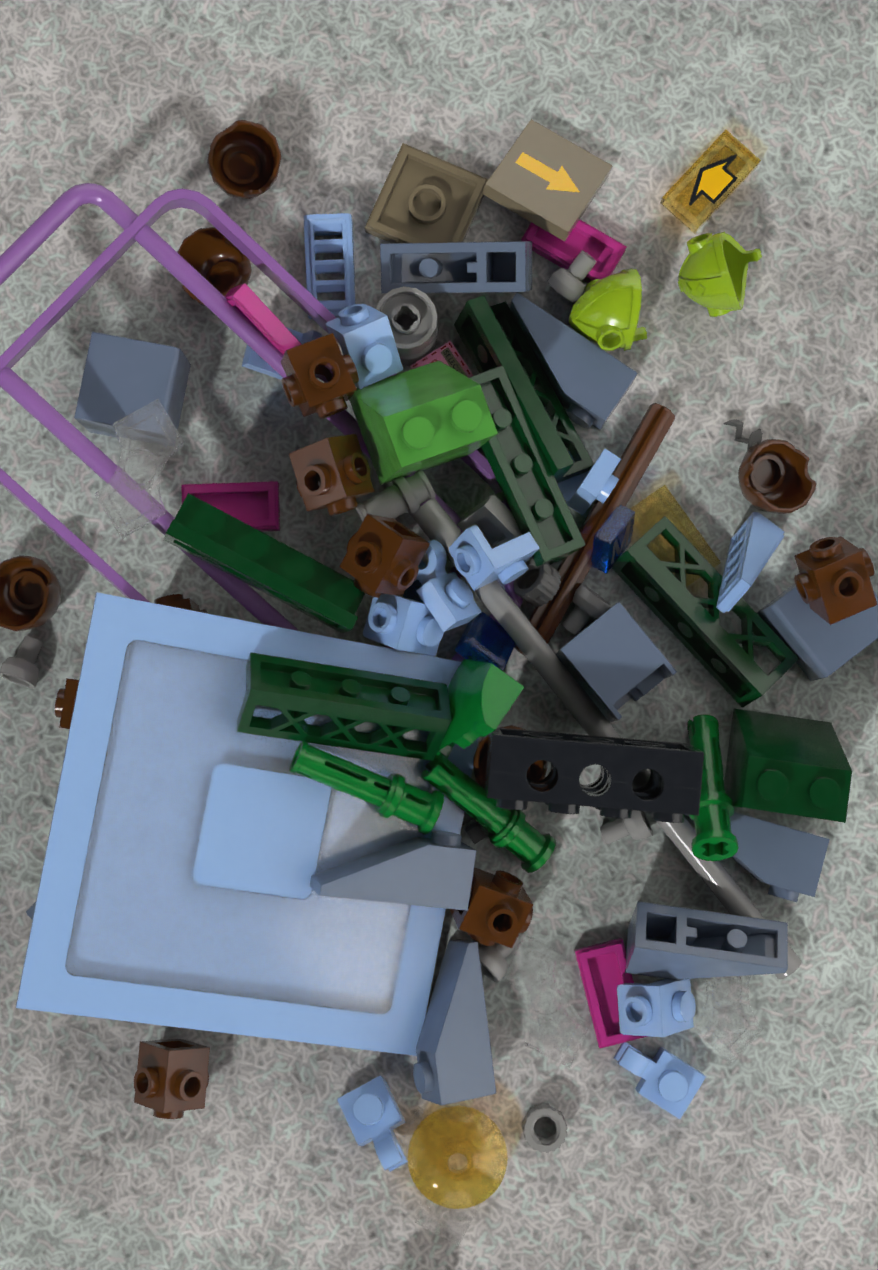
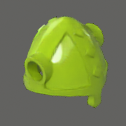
(716, 272)
(610, 311)

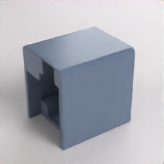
(125, 377)
(815, 642)
(615, 661)

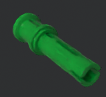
(388, 794)
(713, 825)
(505, 826)

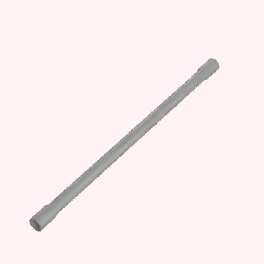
(440, 527)

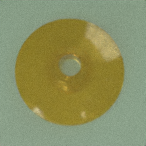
(463, 1132)

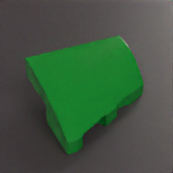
(478, 702)

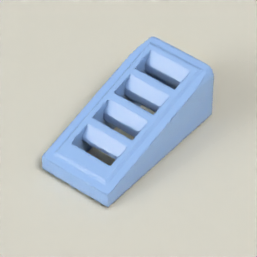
(324, 225)
(746, 558)

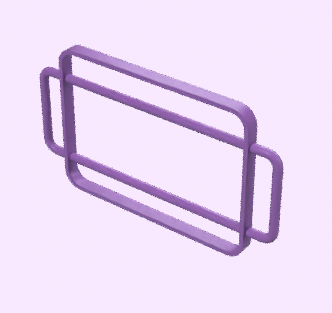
(139, 229)

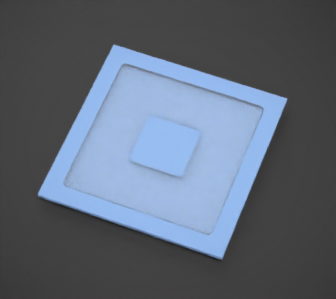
(193, 848)

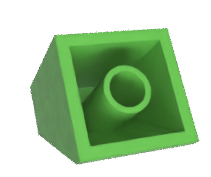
(421, 419)

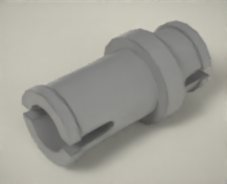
(400, 498)

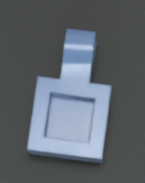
(445, 594)
(663, 1079)
(372, 1117)

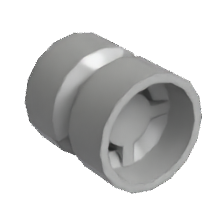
(411, 321)

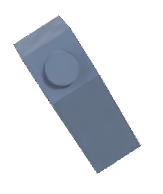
(457, 266)
(579, 371)
(779, 855)
(410, 873)
(703, 944)
(455, 1038)

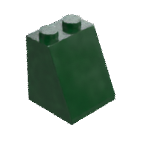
(787, 766)

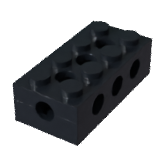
(668, 795)

